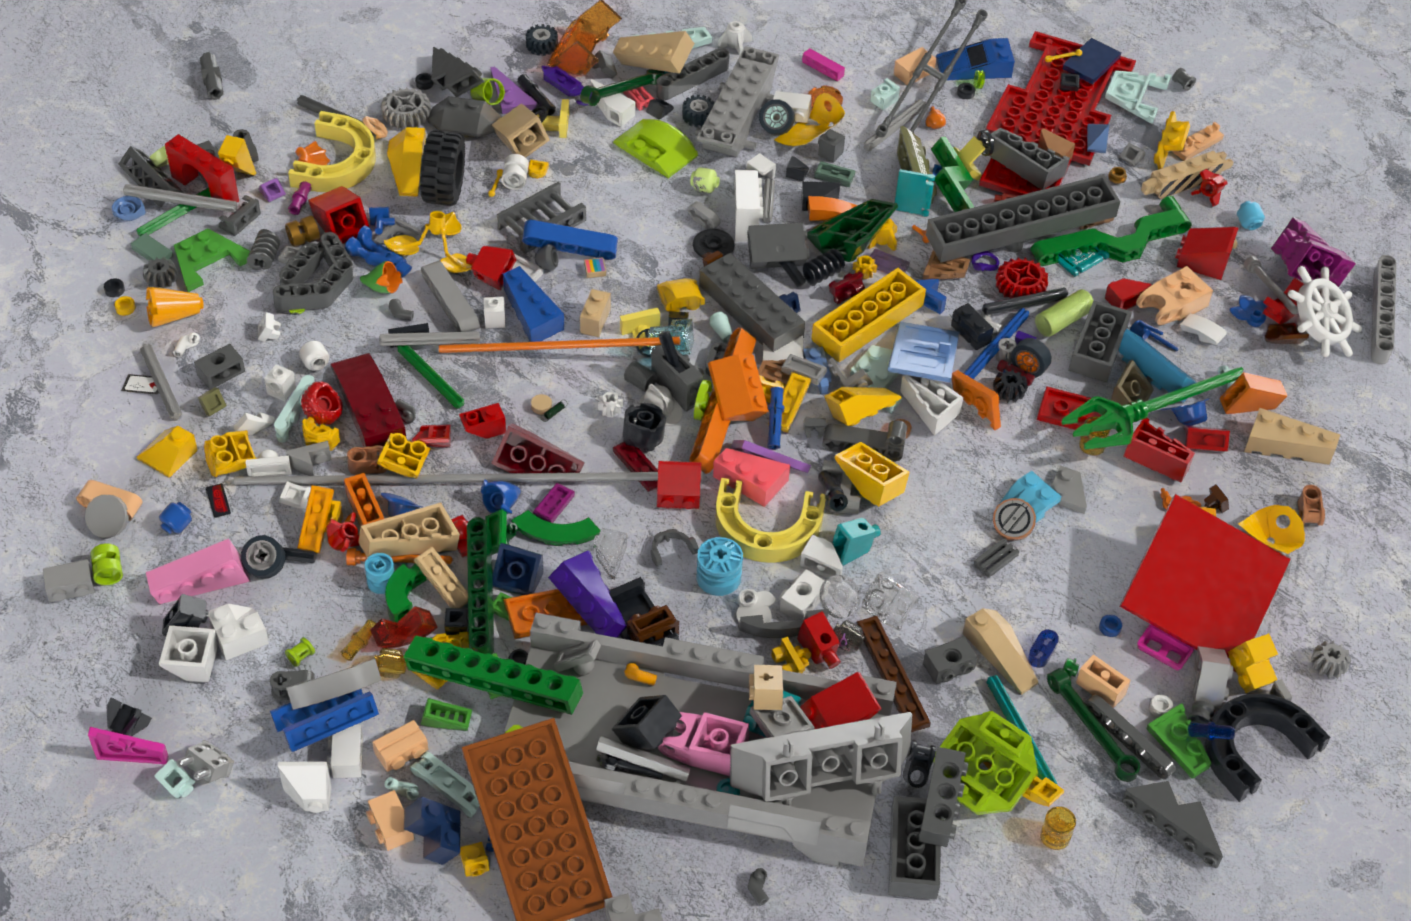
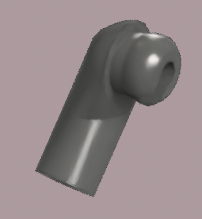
(398, 311)

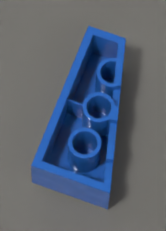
(533, 308)

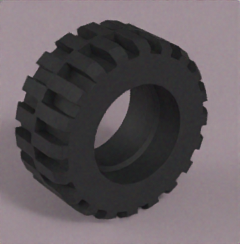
(442, 168)

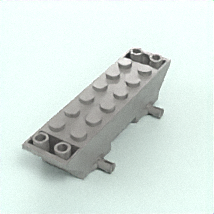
(739, 102)
(797, 761)

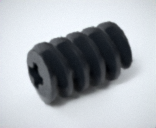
(823, 266)

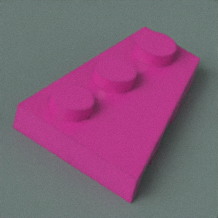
(125, 748)

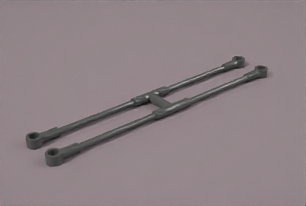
(923, 66)

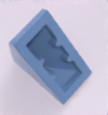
(1097, 137)

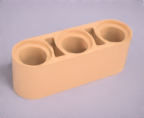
(94, 488)

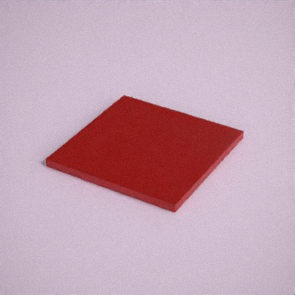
(1204, 579)

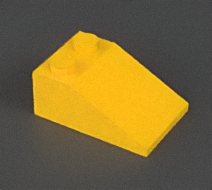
(872, 473)

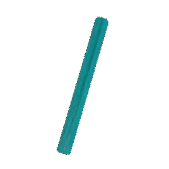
(1013, 717)

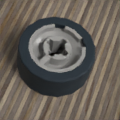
(272, 563)

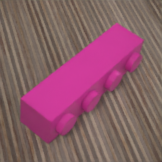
(823, 64)

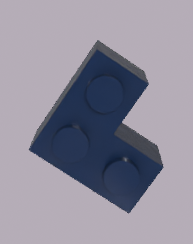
(439, 827)

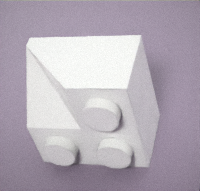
(237, 629)
(189, 652)

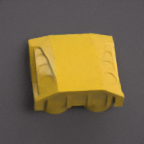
(680, 294)
(228, 452)
(403, 456)

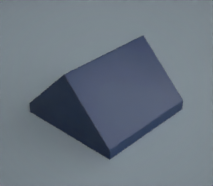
(517, 569)

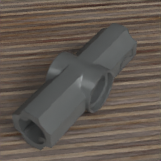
(211, 76)

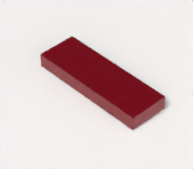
(636, 462)

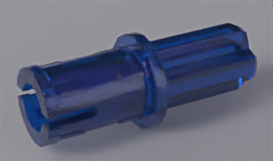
(1211, 731)

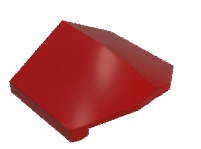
(434, 435)

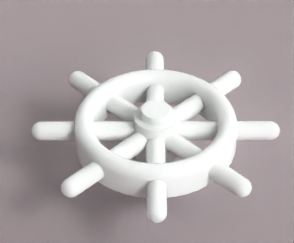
(1324, 311)

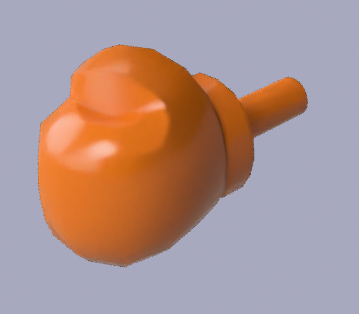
(935, 119)

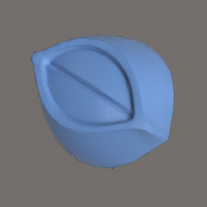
(128, 208)

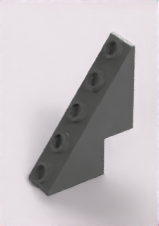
(453, 73)
(1182, 822)

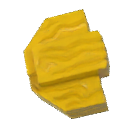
(316, 434)

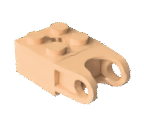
(1176, 296)

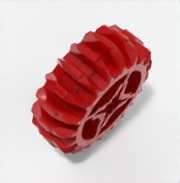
(1021, 278)

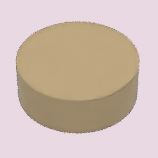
(541, 403)

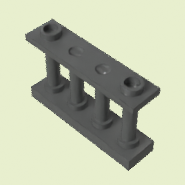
(571, 217)

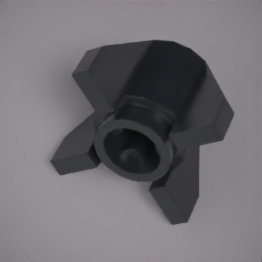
(125, 719)

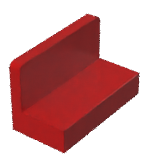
(1207, 438)

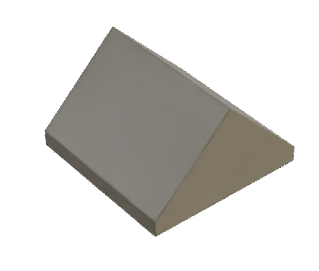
(1131, 386)

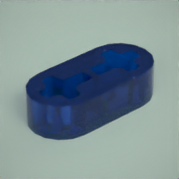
(1039, 646)

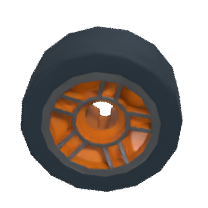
(1031, 356)

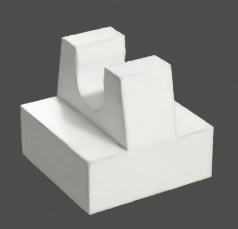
(268, 328)

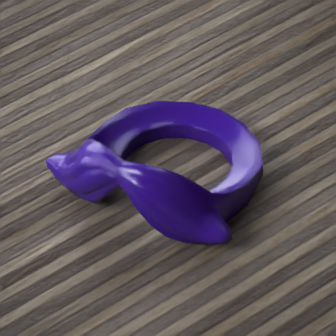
(983, 266)

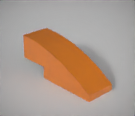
(826, 208)

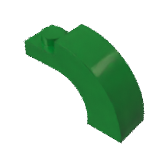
(399, 588)

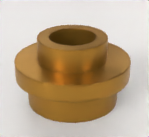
(1117, 175)

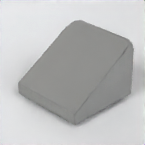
(1132, 154)

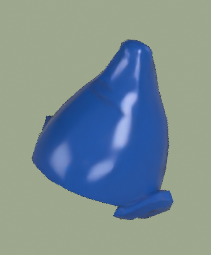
(499, 495)

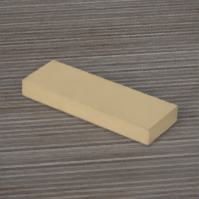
(442, 578)

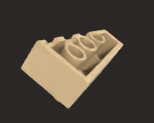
(655, 51)
(1291, 438)
(410, 533)

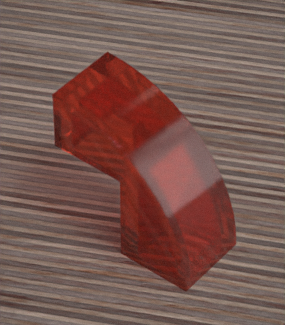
(415, 623)

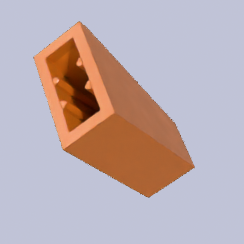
(1251, 393)

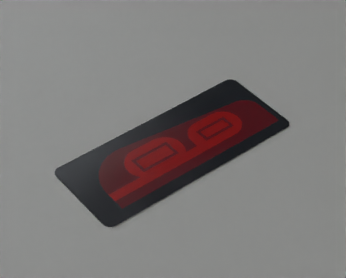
(218, 500)

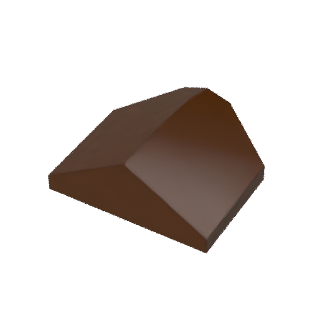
(1285, 334)

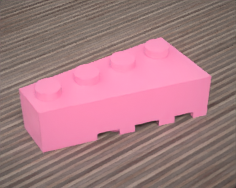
(198, 573)

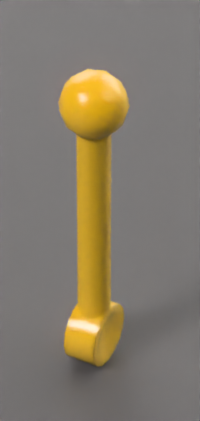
(1049, 58)
(491, 193)

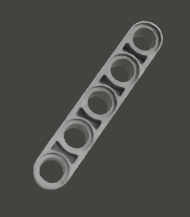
(450, 297)

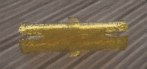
(358, 641)

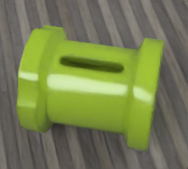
(299, 652)

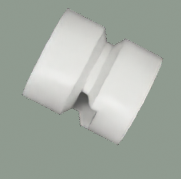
(515, 172)

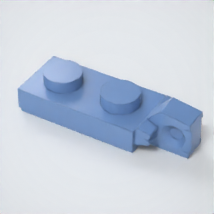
(818, 356)

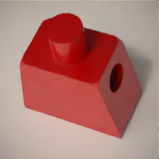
(491, 264)
(820, 639)

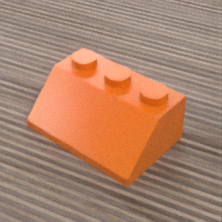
(738, 388)

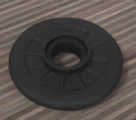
(705, 237)

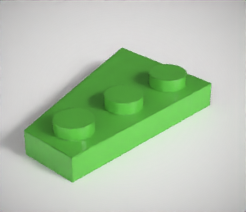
(1173, 736)

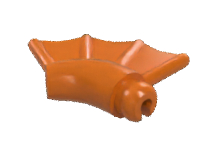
(312, 154)

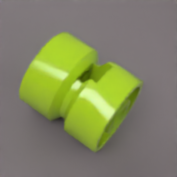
(106, 564)

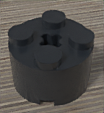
(644, 426)

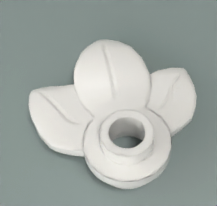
(758, 606)

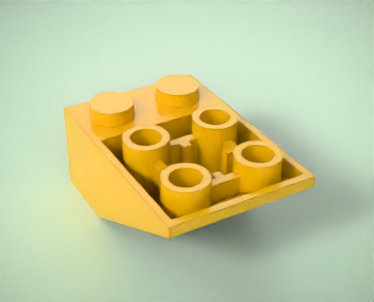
(855, 403)

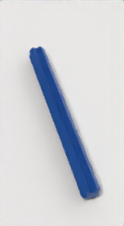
(991, 350)

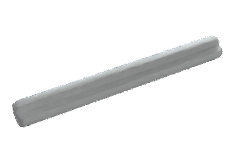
(899, 121)
(434, 338)
(160, 381)

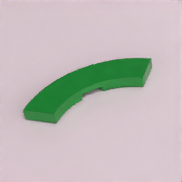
(554, 533)

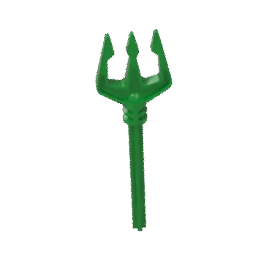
(1122, 417)

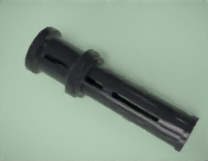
(833, 493)

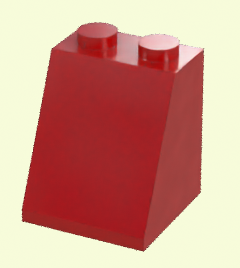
(339, 212)
(1207, 250)

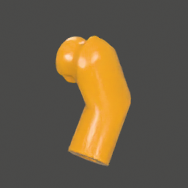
(632, 672)

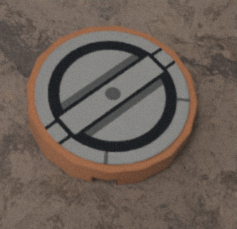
(1014, 519)

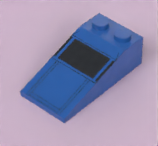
(991, 56)

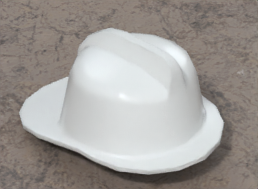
(662, 398)

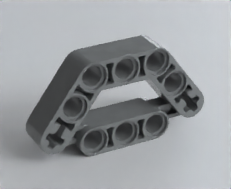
(296, 294)

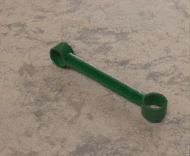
(597, 93)
(1061, 684)

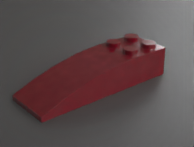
(368, 399)

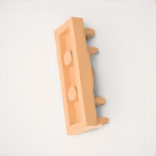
(1200, 141)

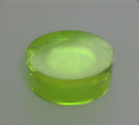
(979, 79)

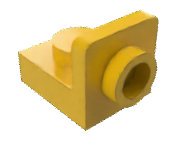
(474, 859)

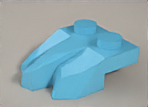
(1035, 492)

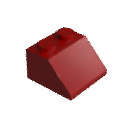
(678, 484)

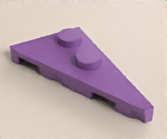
(513, 94)
(753, 449)

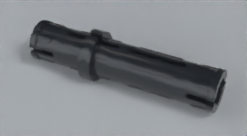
(532, 90)

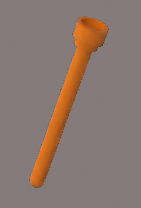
(356, 557)

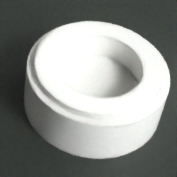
(1160, 705)

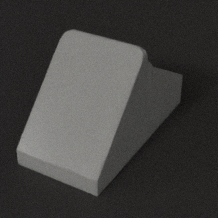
(305, 457)

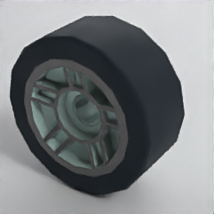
(769, 111)

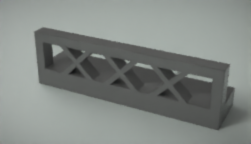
(149, 171)

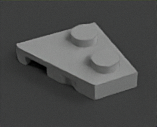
(1070, 487)

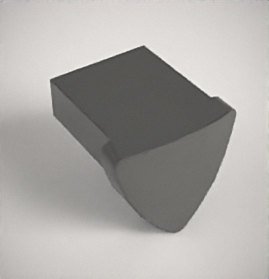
(605, 63)

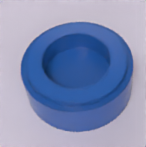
(1110, 625)

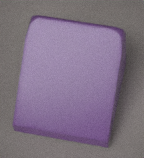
(272, 190)

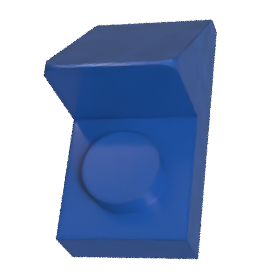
(933, 299)

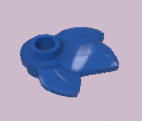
(1249, 310)

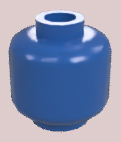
(175, 518)

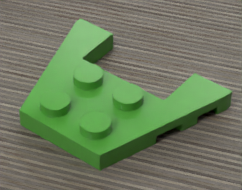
(204, 250)

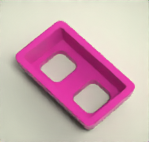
(1168, 644)

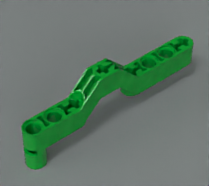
(1122, 249)

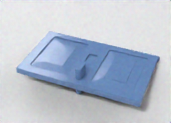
(923, 351)

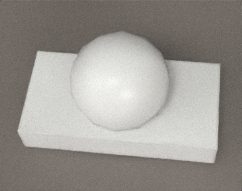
(269, 464)

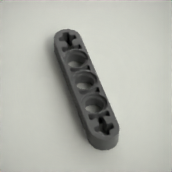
(1131, 737)

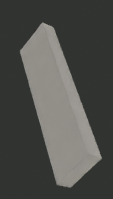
(643, 758)

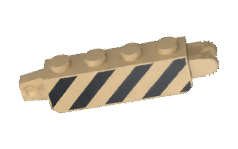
(1185, 174)

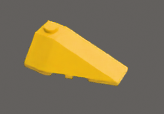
(405, 158)

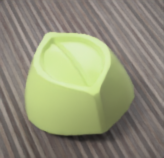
(159, 158)

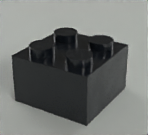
(647, 722)

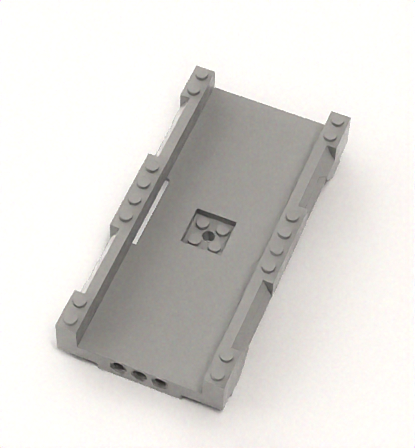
(824, 825)

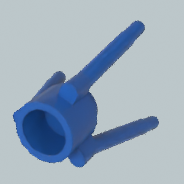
(1145, 330)

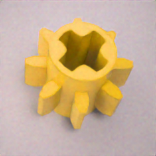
(865, 265)

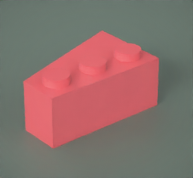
(759, 476)

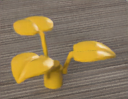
(438, 224)

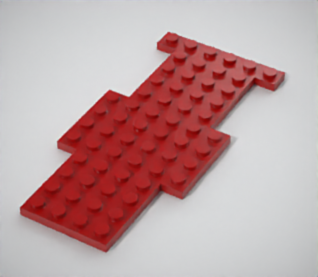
(1048, 108)

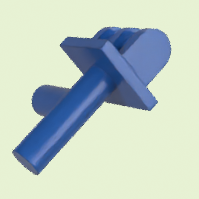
(380, 217)

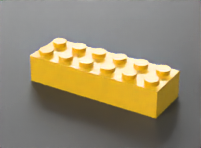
(868, 314)

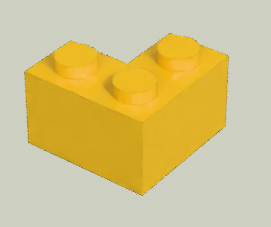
(1253, 663)

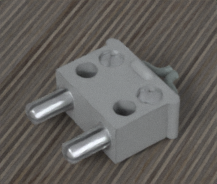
(207, 762)

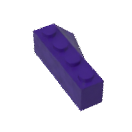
(584, 589)

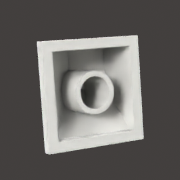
(307, 784)

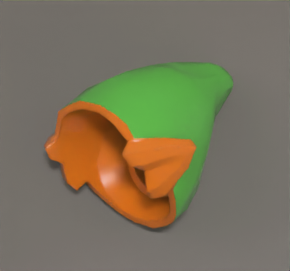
(383, 278)

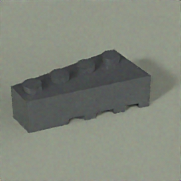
(1027, 160)

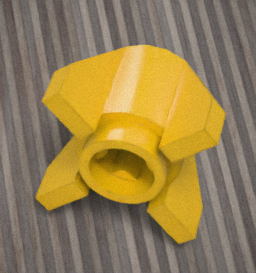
(886, 236)

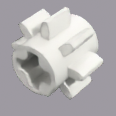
(610, 404)

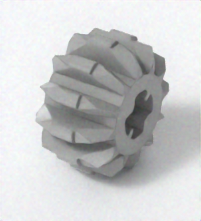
(1331, 659)

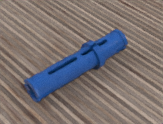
(775, 417)

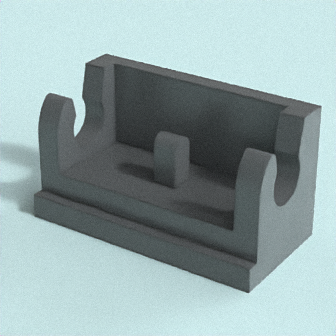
(241, 217)

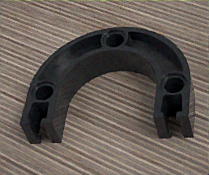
(1265, 711)

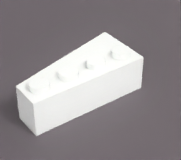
(747, 202)

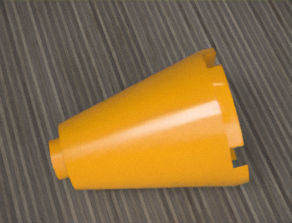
(171, 305)

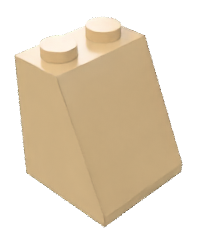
(521, 131)

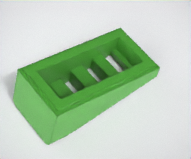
(444, 722)

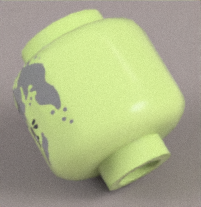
(704, 180)

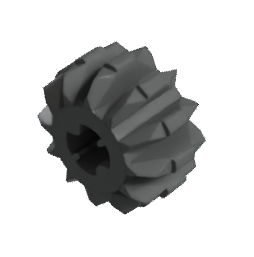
(160, 272)

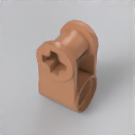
(364, 460)
(1311, 505)

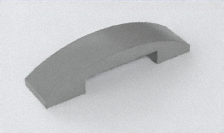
(333, 684)

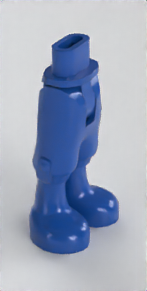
(377, 252)

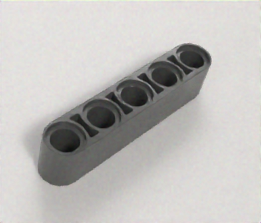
(693, 74)

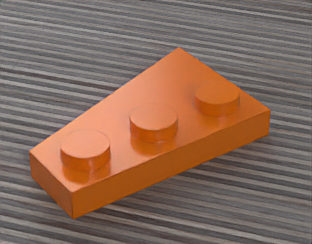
(980, 396)

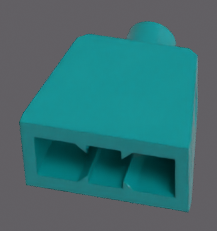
(854, 539)

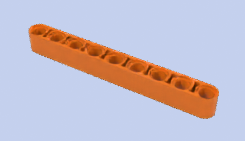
(713, 428)

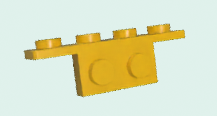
(1172, 139)

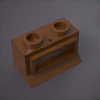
(652, 624)

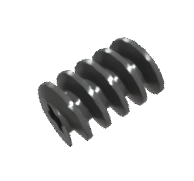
(263, 250)

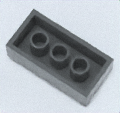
(1099, 341)
(912, 863)

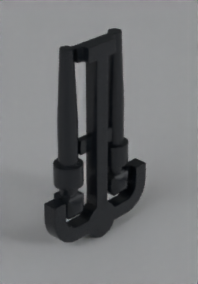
(609, 762)

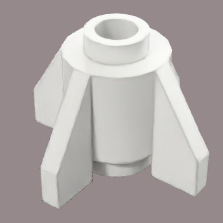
(735, 36)

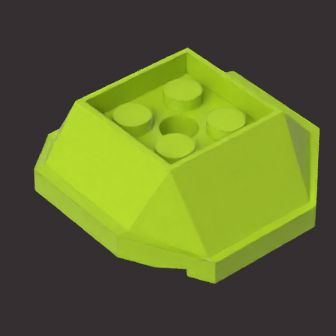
(1007, 748)

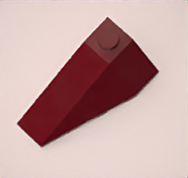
(528, 453)

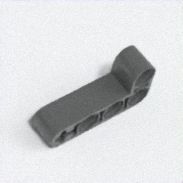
(889, 444)

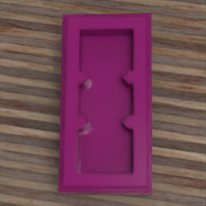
(554, 503)

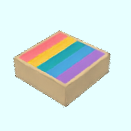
(595, 267)

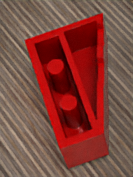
(1158, 452)

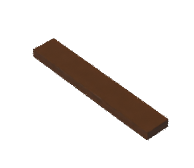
(892, 670)

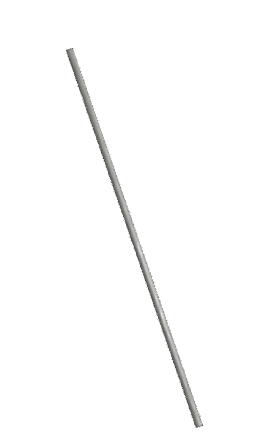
(452, 478)

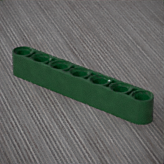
(477, 578)

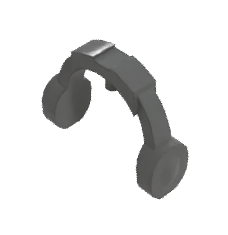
(665, 535)

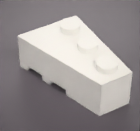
(932, 401)

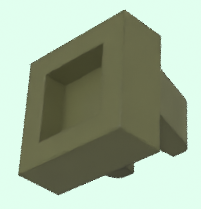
(212, 401)

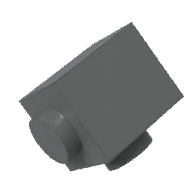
(831, 145)

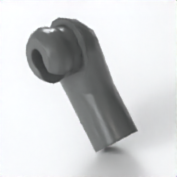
(408, 411)
(756, 885)

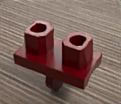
(847, 288)

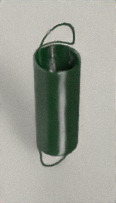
(554, 410)

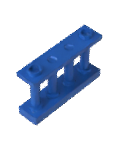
(323, 719)

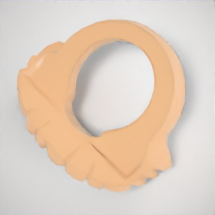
(380, 129)

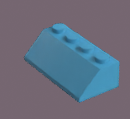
(1153, 363)

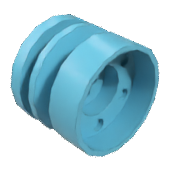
(719, 566)

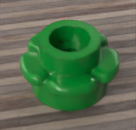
(1071, 667)

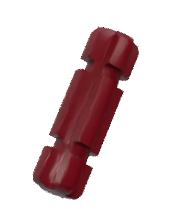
(1005, 365)

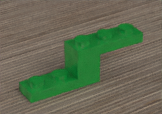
(953, 177)

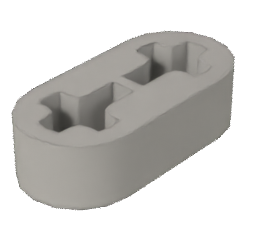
(703, 215)

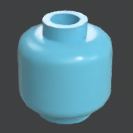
(1250, 215)

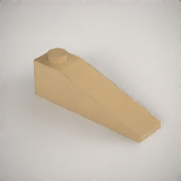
(1000, 646)

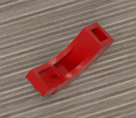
(1276, 309)

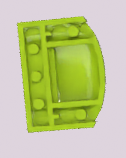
(658, 146)

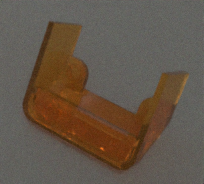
(580, 38)

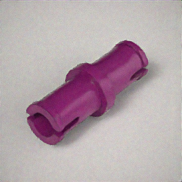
(299, 198)

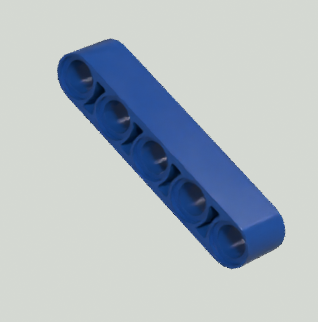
(570, 239)

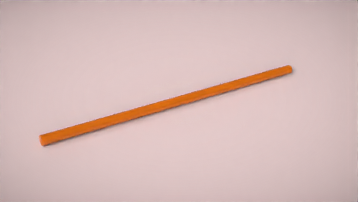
(553, 345)

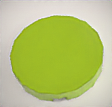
(702, 399)

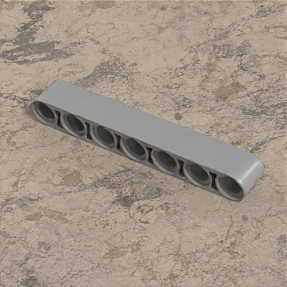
(1383, 309)

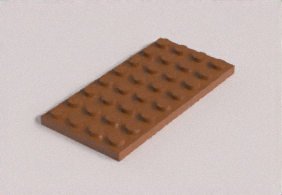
(537, 824)

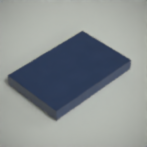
(1093, 62)

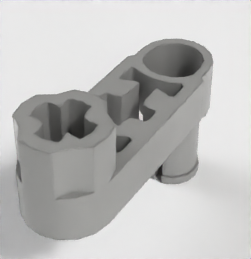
(846, 485)

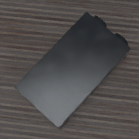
(633, 600)

